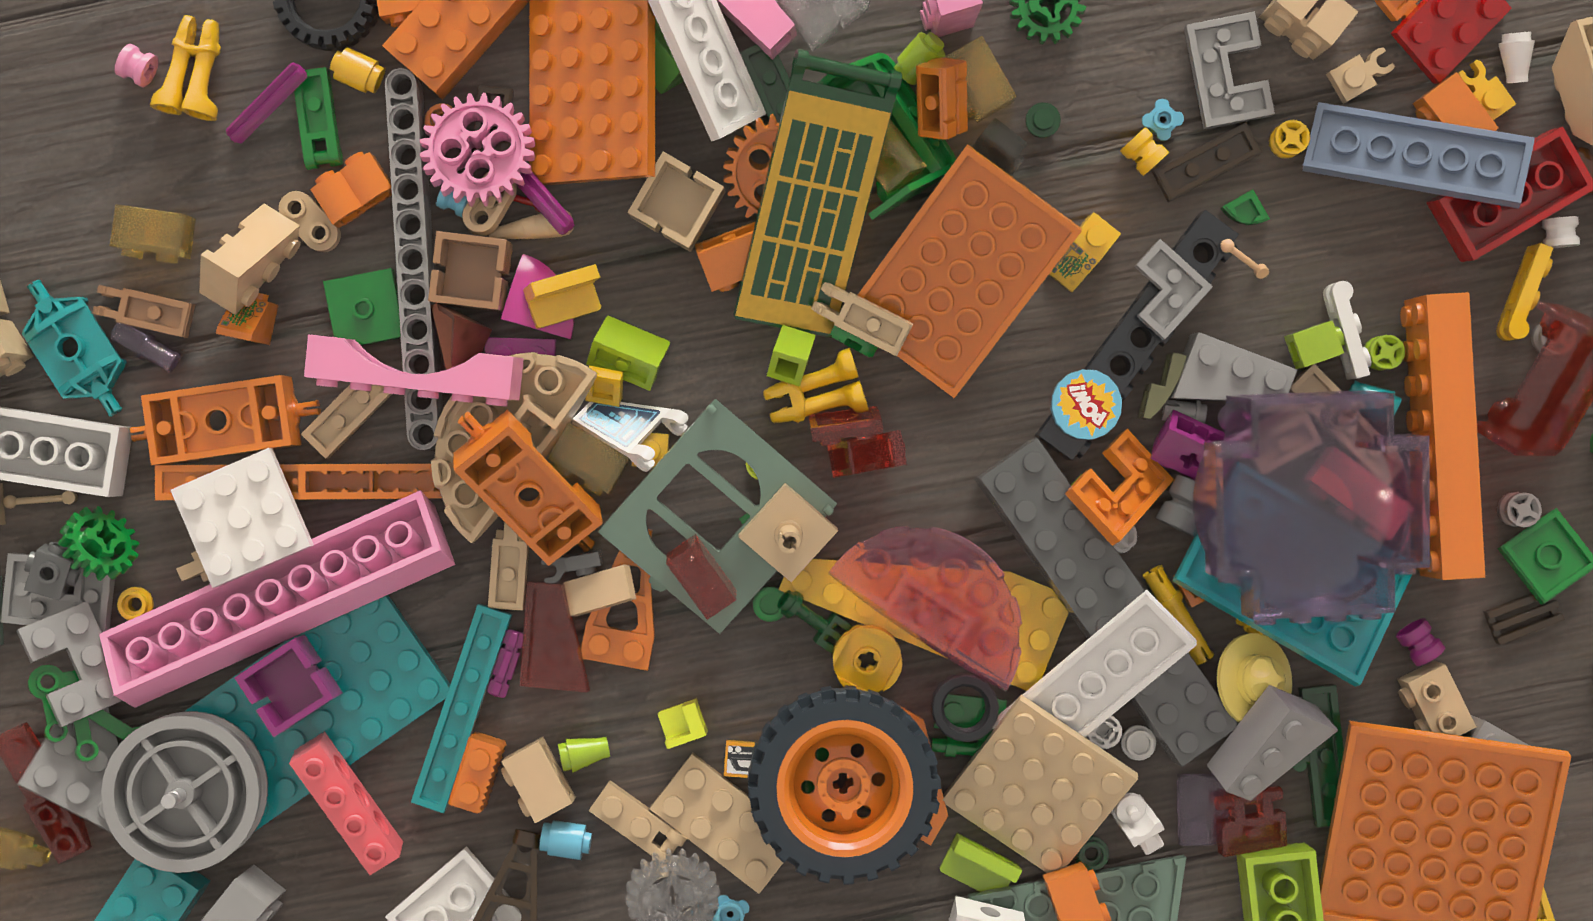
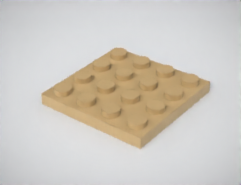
(1039, 786)

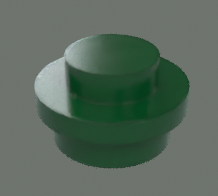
(1042, 120)

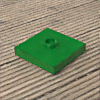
(364, 307)
(1548, 556)

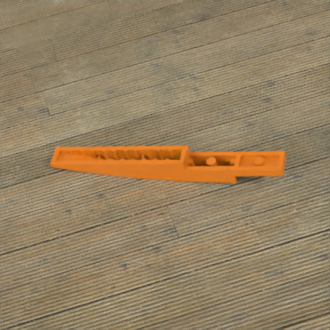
(322, 480)

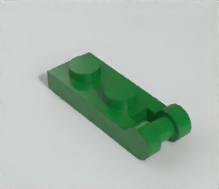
(317, 119)

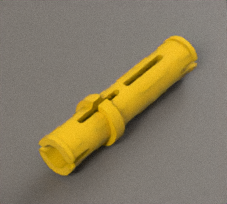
(1172, 602)

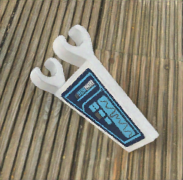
(629, 426)

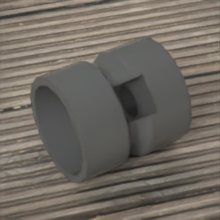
(1179, 511)

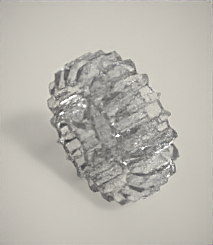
(701, 892)

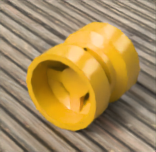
(1144, 151)

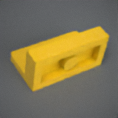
(563, 296)

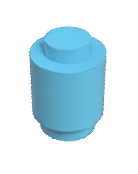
(565, 839)

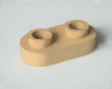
(494, 211)
(310, 219)

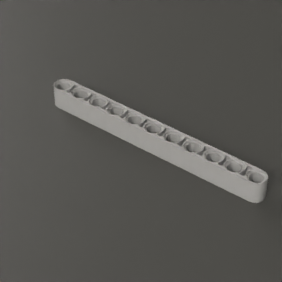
(406, 244)

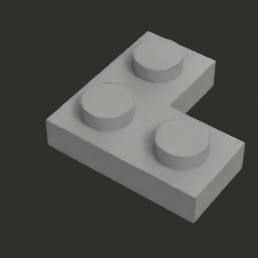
(1179, 289)

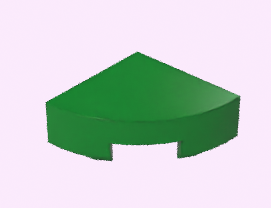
(1246, 209)
(853, 342)

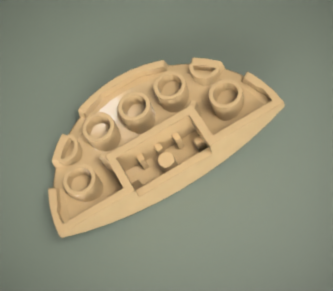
(548, 400)

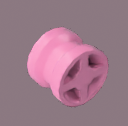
(136, 65)

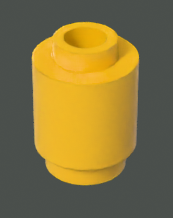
(357, 70)

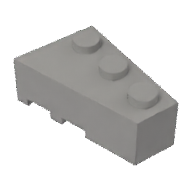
(1224, 369)

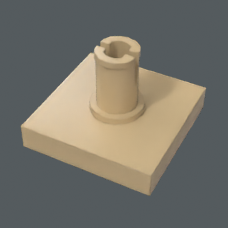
(788, 532)

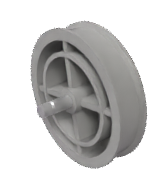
(184, 791)

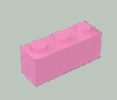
(949, 16)

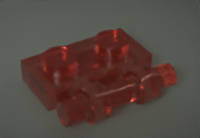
(1253, 831)

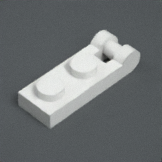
(1355, 357)

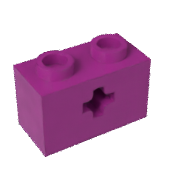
(1181, 443)

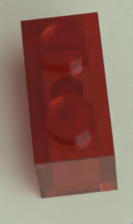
(701, 576)

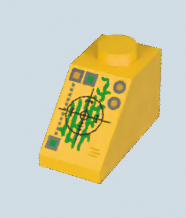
(1085, 252)

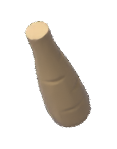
(528, 228)

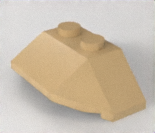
(1575, 77)

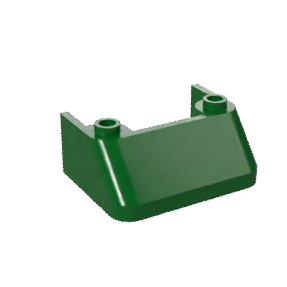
(932, 151)

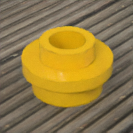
(125, 602)

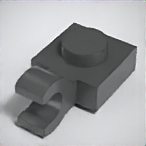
(581, 562)

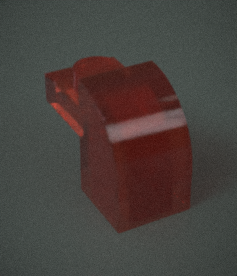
(863, 456)

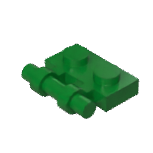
(963, 712)

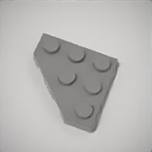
(68, 781)

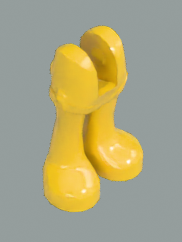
(196, 101)
(849, 395)

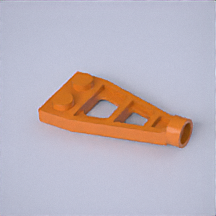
(618, 645)

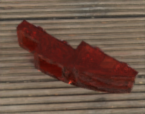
(59, 828)

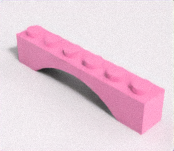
(345, 360)

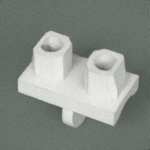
(1138, 822)

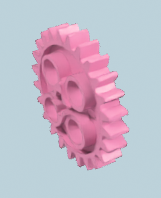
(452, 133)

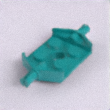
(96, 363)

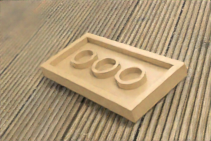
(718, 821)

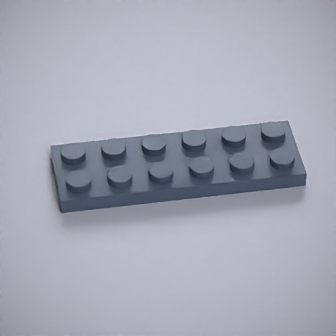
(1419, 154)

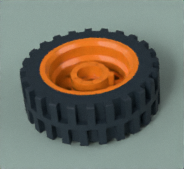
(898, 807)

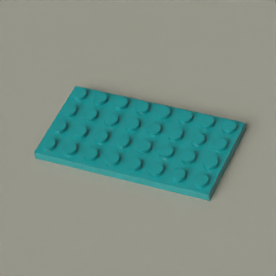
(384, 686)

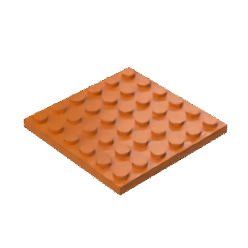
(1440, 827)

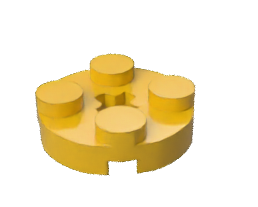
(861, 640)

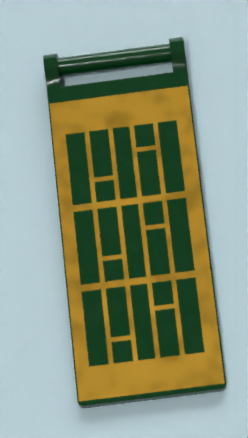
(815, 195)

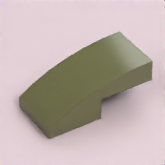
(1156, 395)

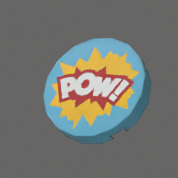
(1086, 404)

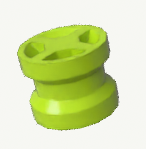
(1390, 349)

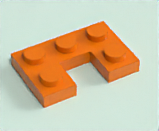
(1120, 510)

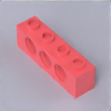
(346, 803)

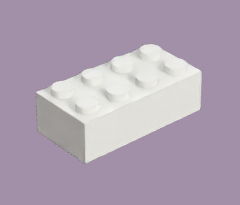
(63, 452)

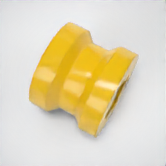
(1295, 134)

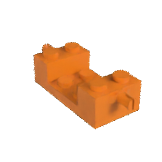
(257, 411)
(501, 464)

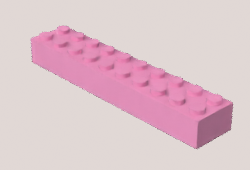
(276, 601)

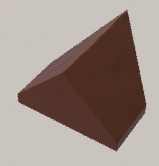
(458, 335)

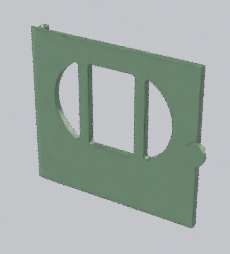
(747, 570)

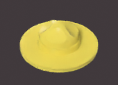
(1247, 669)

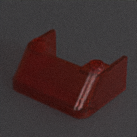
(1553, 392)

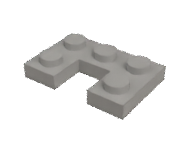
(1208, 52)
(27, 607)
(78, 634)

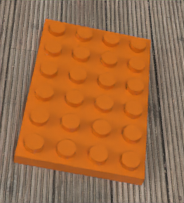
(592, 90)
(968, 267)

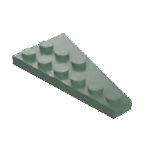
(1130, 892)

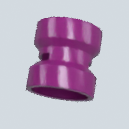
(1421, 643)

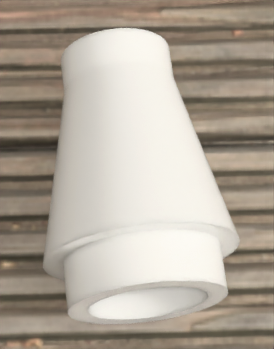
(1516, 55)

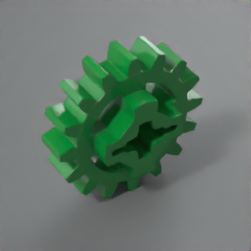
(1050, 20)
(98, 543)

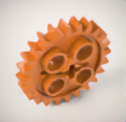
(746, 173)

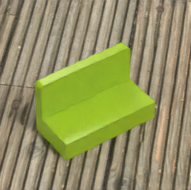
(628, 350)
(978, 865)

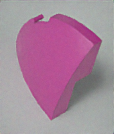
(516, 306)

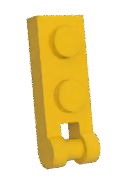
(1524, 292)

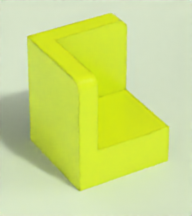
(682, 723)

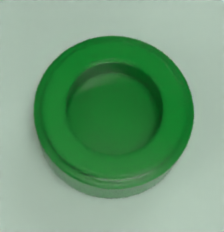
(766, 603)

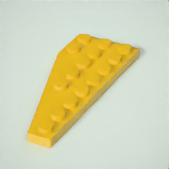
(1039, 608)

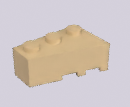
(248, 259)

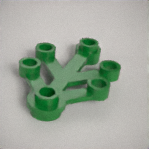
(81, 726)

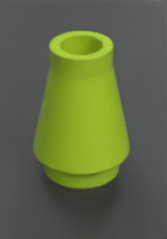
(582, 752)

